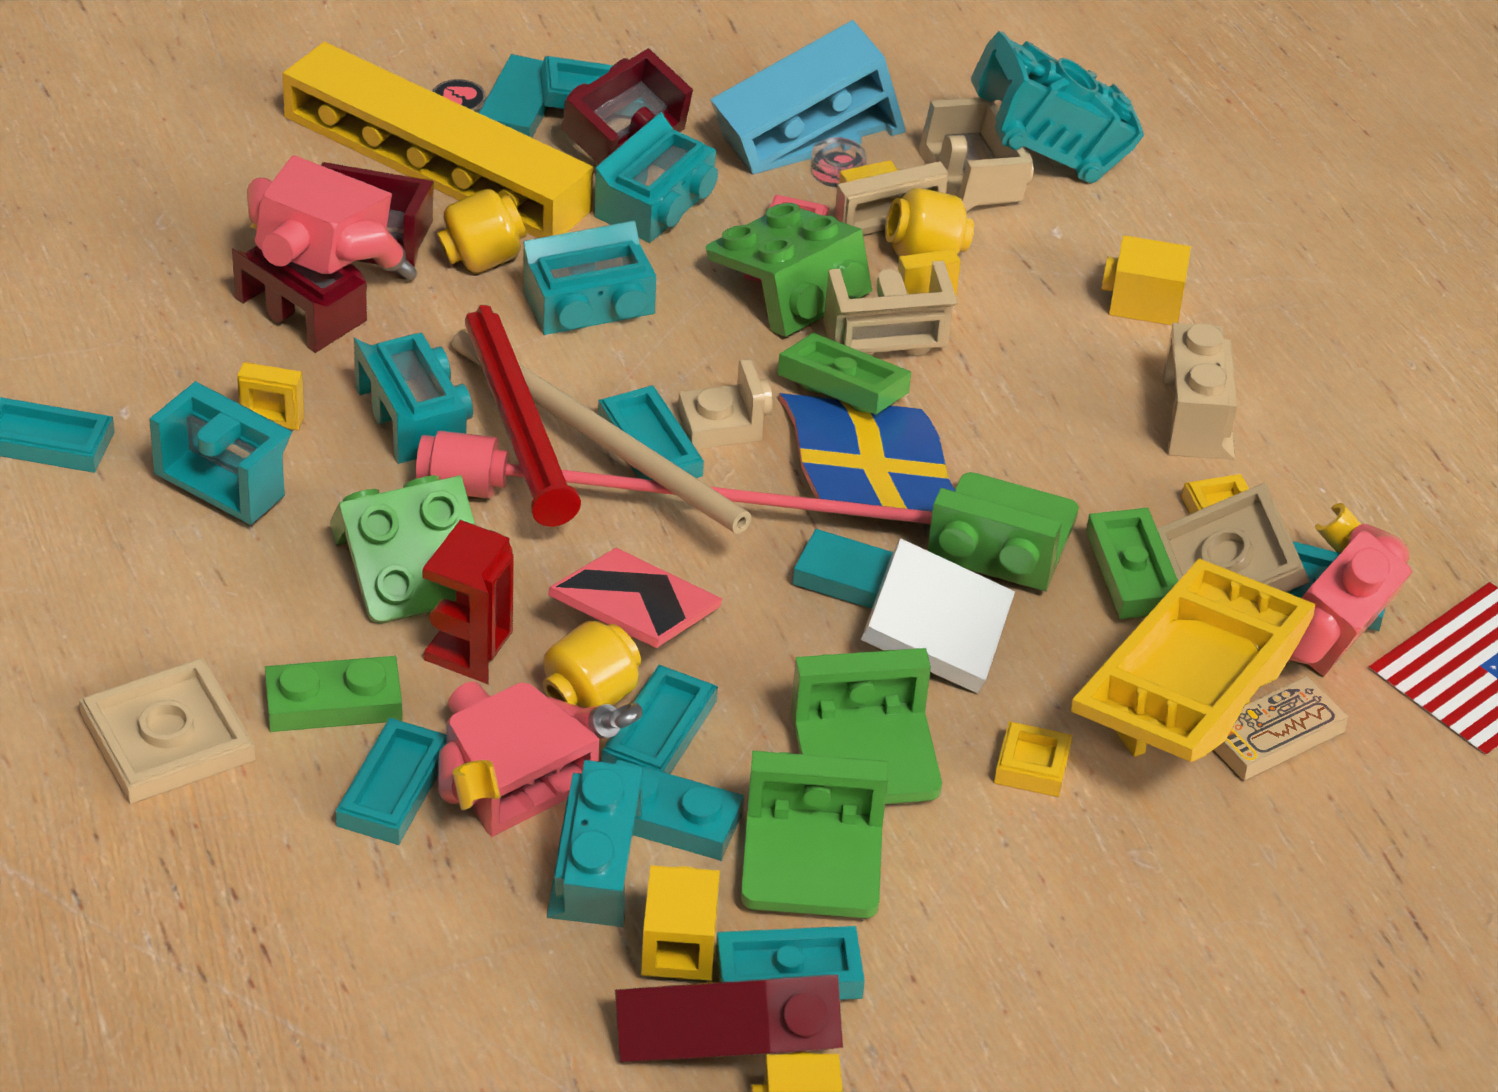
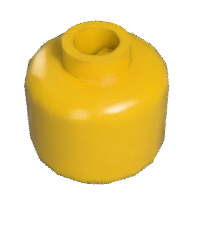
(928, 223)
(482, 231)
(592, 666)

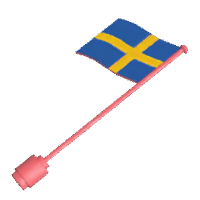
(851, 459)

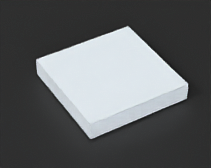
(941, 609)

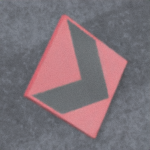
(635, 597)

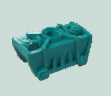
(1056, 107)

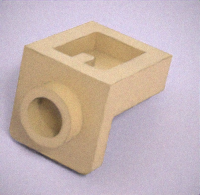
(727, 412)

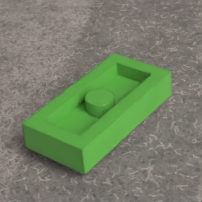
(844, 373)
(1131, 559)
(333, 693)

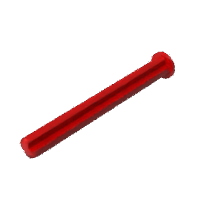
(553, 499)

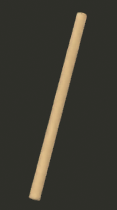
(624, 446)

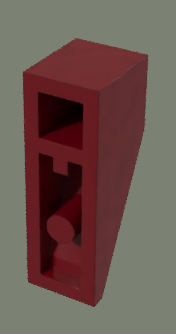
(729, 1018)

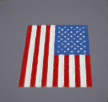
(1454, 668)

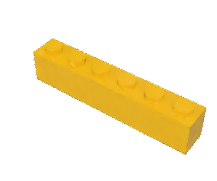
(435, 138)

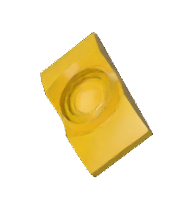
(1196, 661)

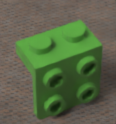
(792, 258)
(1002, 529)
(395, 537)
(871, 711)
(814, 834)

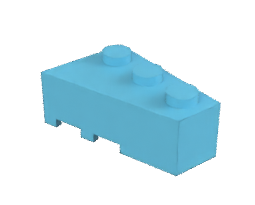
(815, 94)

